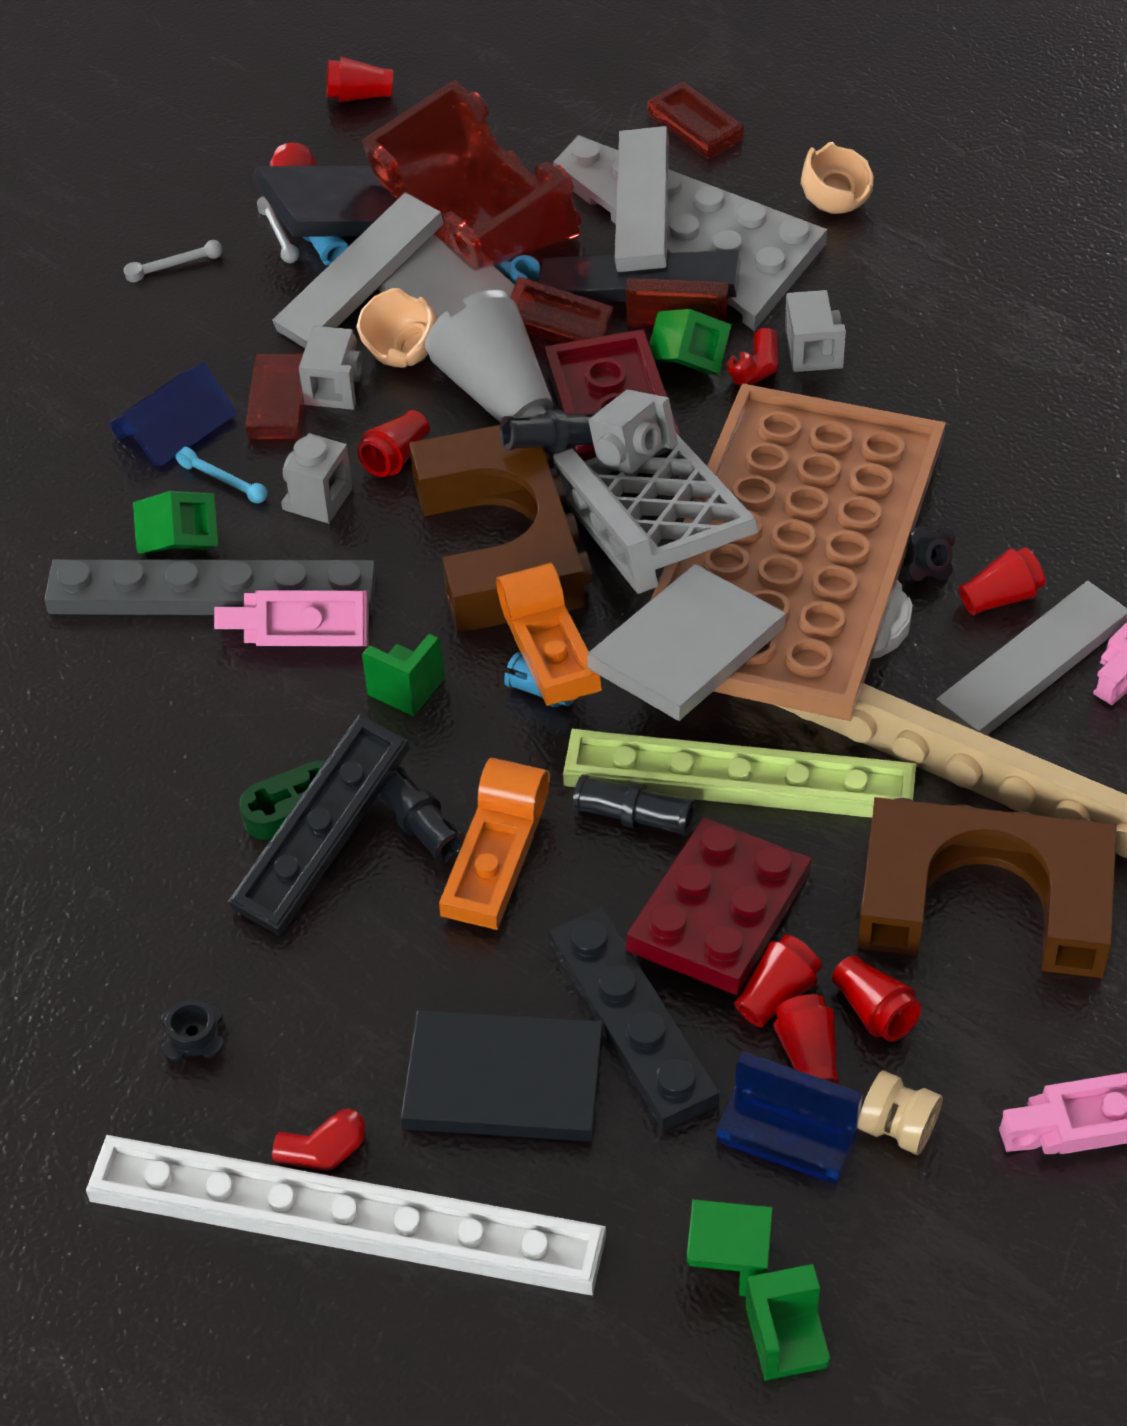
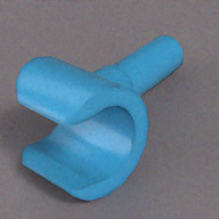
(521, 266)

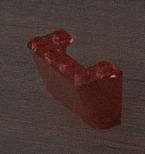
(483, 193)

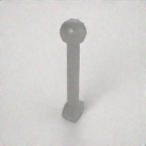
(289, 252)
(135, 271)

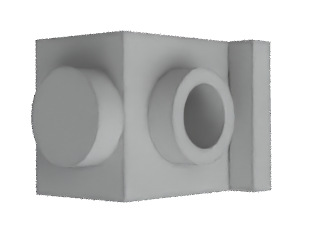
(813, 332)
(330, 368)
(632, 430)
(317, 478)

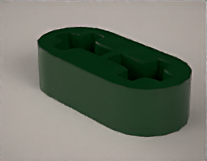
(278, 793)

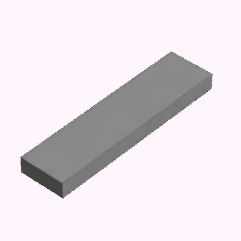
(642, 199)
(360, 269)
(1033, 660)

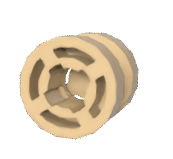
(900, 1112)

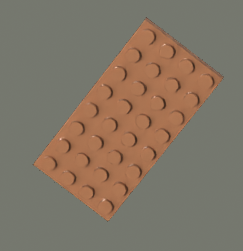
(833, 521)

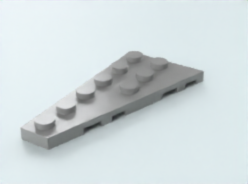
(706, 218)

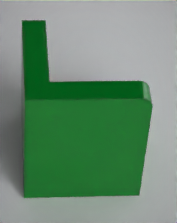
(689, 340)
(175, 522)
(404, 676)
(730, 1238)
(786, 1321)

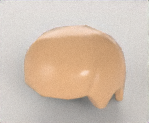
(836, 179)
(396, 327)

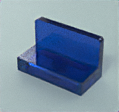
(175, 414)
(791, 1118)

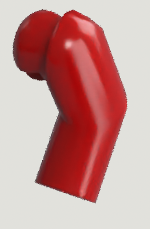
(761, 364)
(325, 1146)

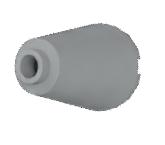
(490, 356)

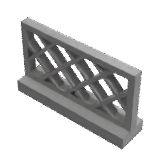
(633, 542)

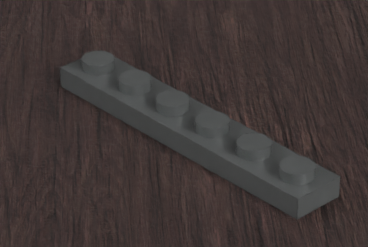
(191, 585)

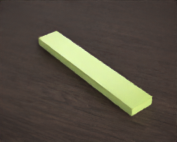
(739, 772)

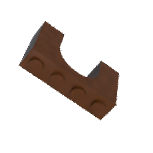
(477, 471)
(1061, 859)

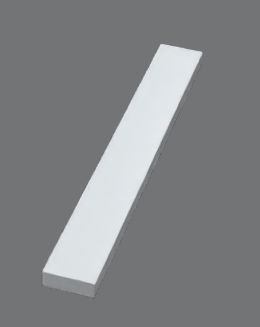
(348, 1214)

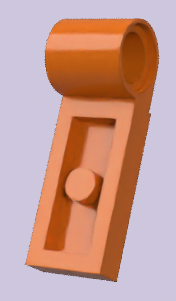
(546, 633)
(496, 843)

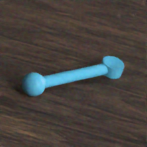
(187, 458)

